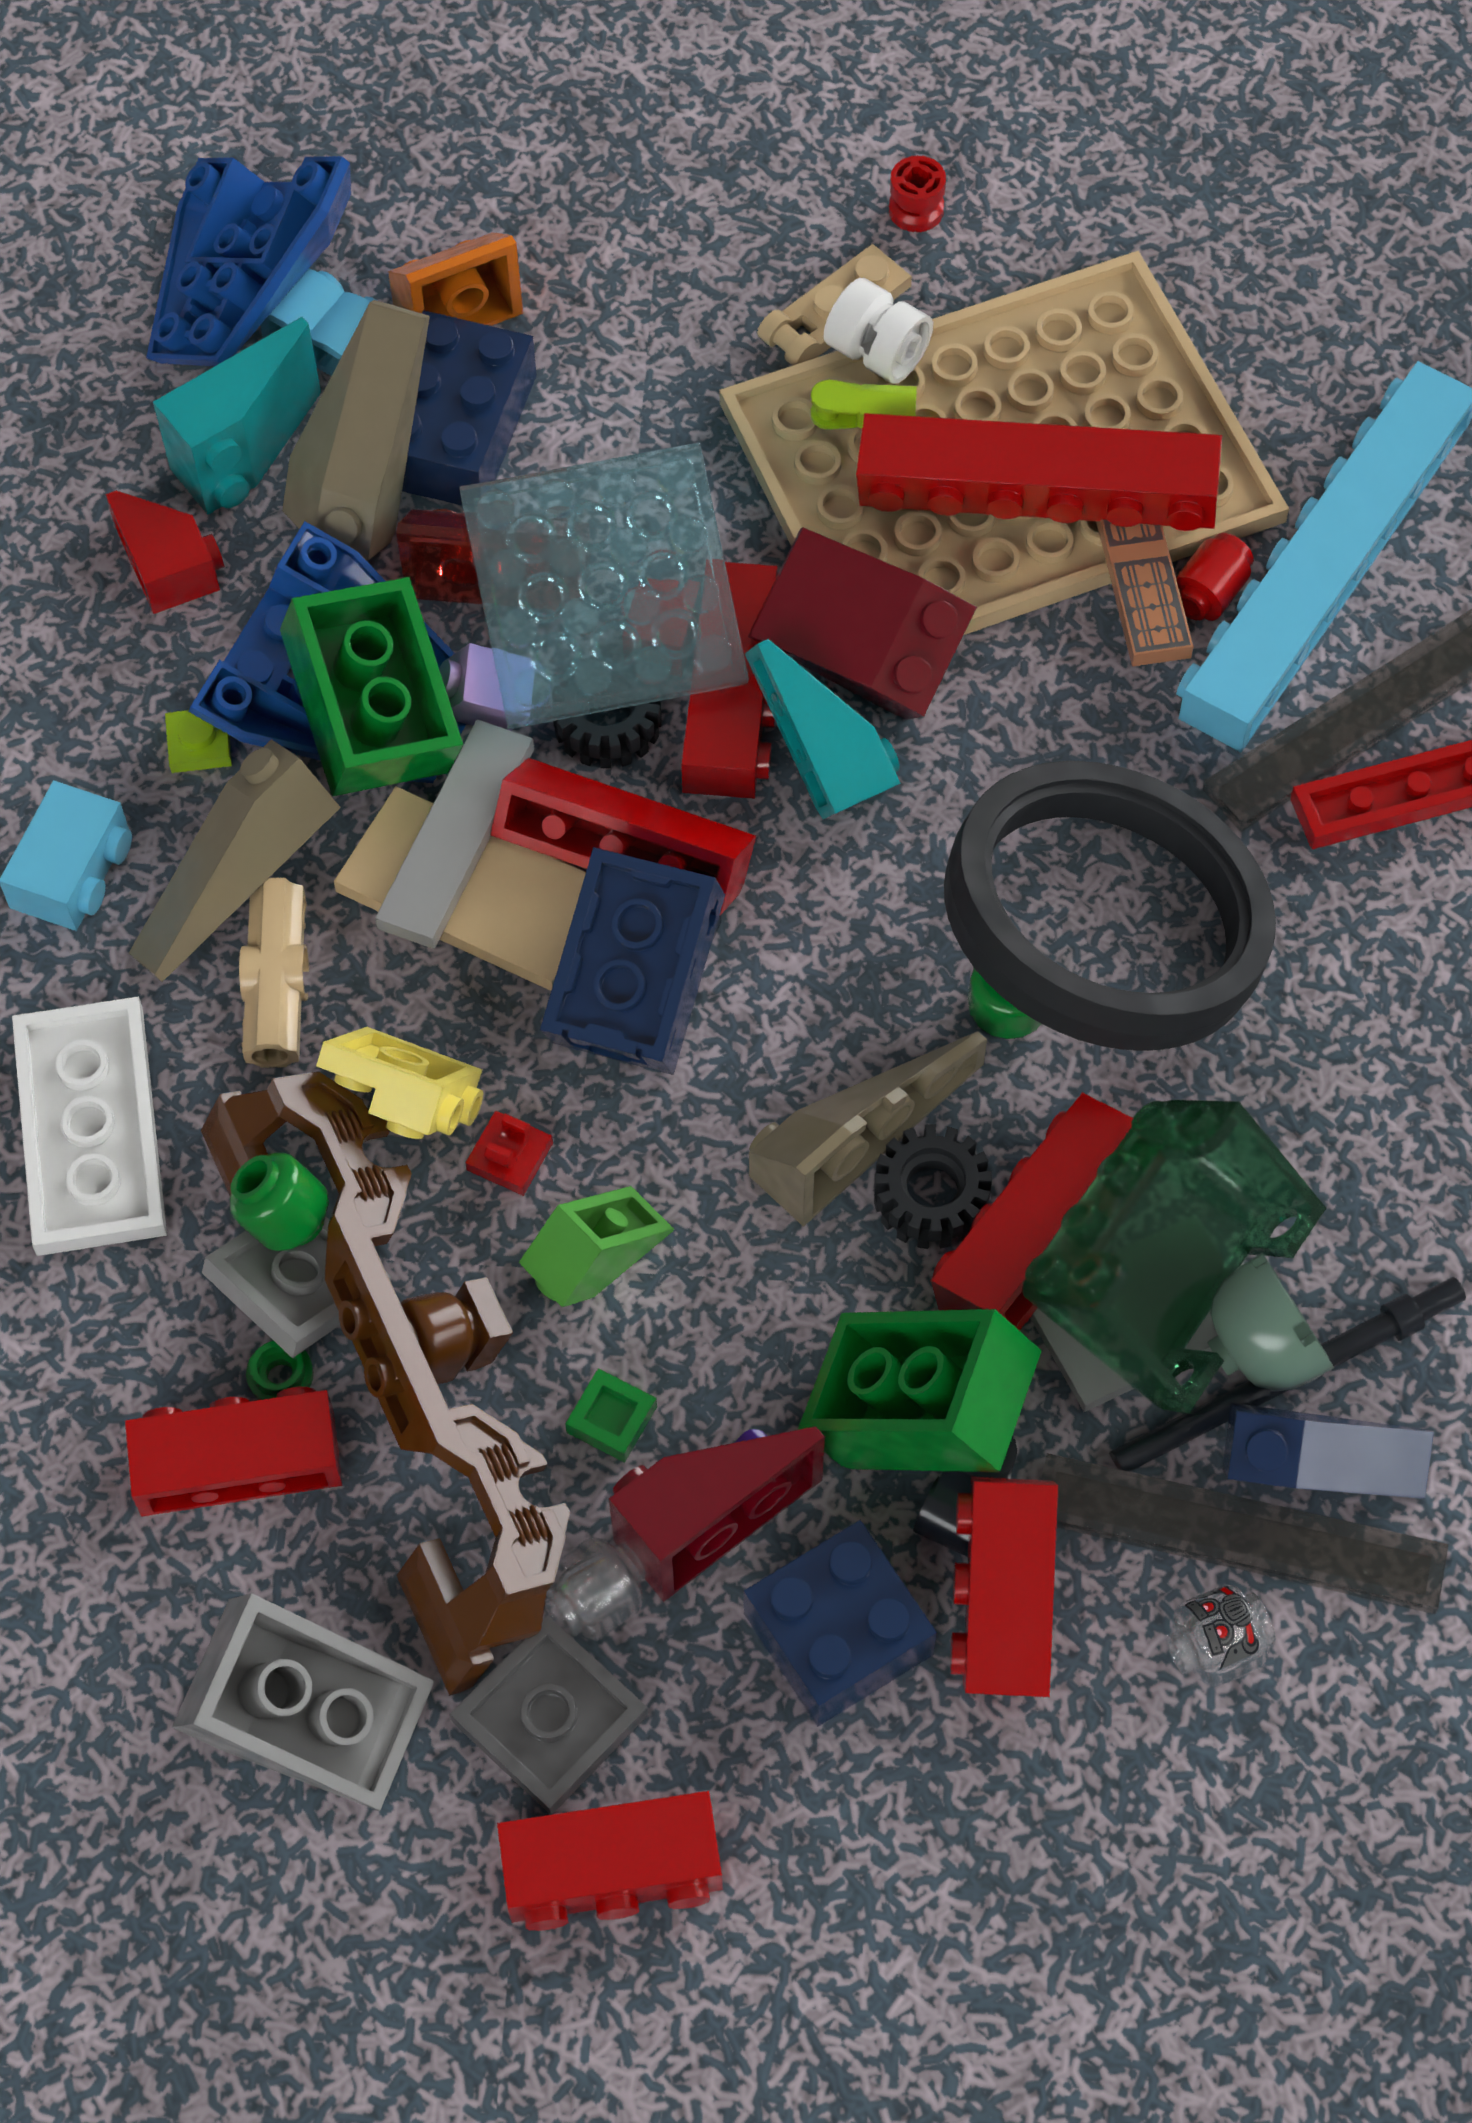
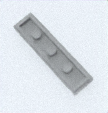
(452, 836)

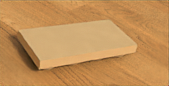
(510, 910)

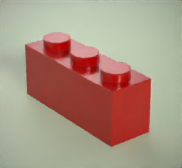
(232, 1451)
(1006, 1586)
(610, 1860)

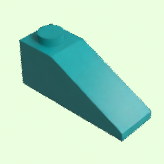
(828, 740)

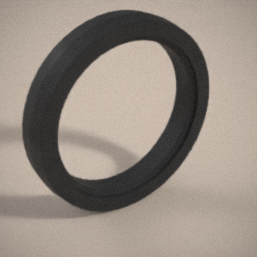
(1063, 998)

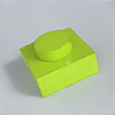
(195, 743)

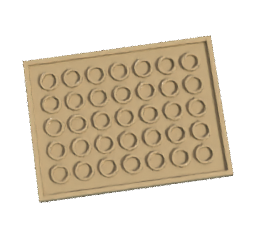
(1060, 352)

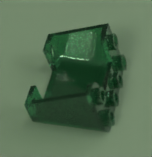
(1160, 1234)

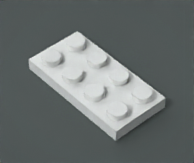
(88, 1126)

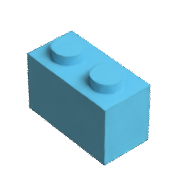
(66, 856)

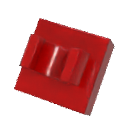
(509, 1152)

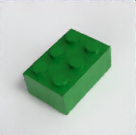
(370, 686)
(922, 1390)

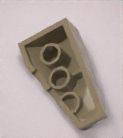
(357, 440)

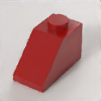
(165, 551)

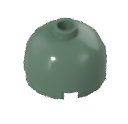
(1264, 1330)

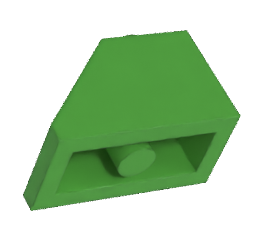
(592, 1244)

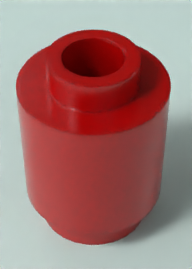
(1214, 576)

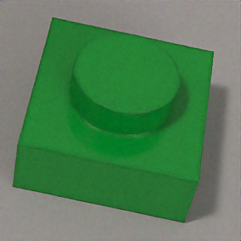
(611, 1415)

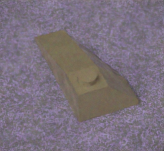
(245, 838)
(841, 1136)

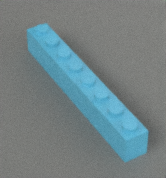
(1326, 557)

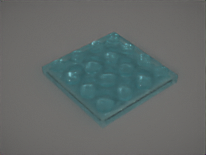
(603, 585)

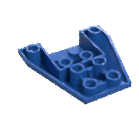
(240, 253)
(251, 688)

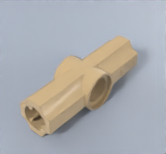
(273, 974)

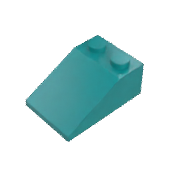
(239, 416)

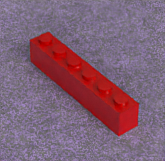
(1039, 471)

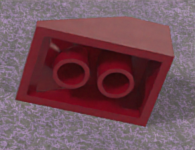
(863, 623)
(709, 1501)

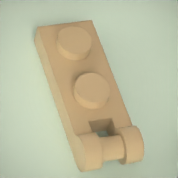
(815, 306)

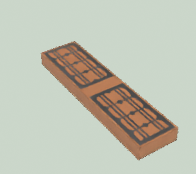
(1146, 593)

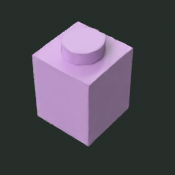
(473, 686)

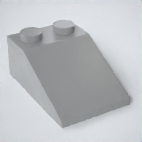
(303, 1701)

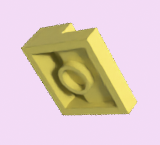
(412, 1084)

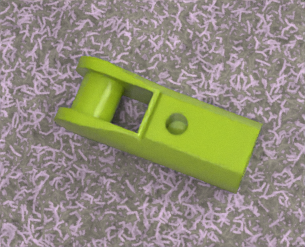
(844, 403)

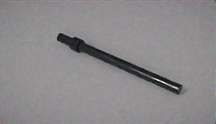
(1397, 1318)

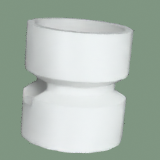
(882, 333)

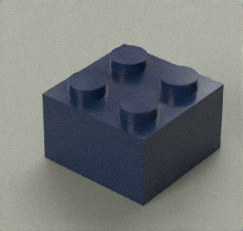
(839, 1622)

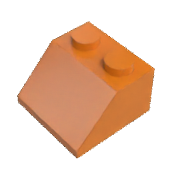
(467, 282)

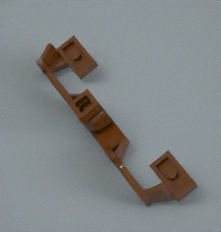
(404, 1358)

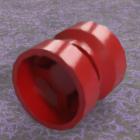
(917, 193)

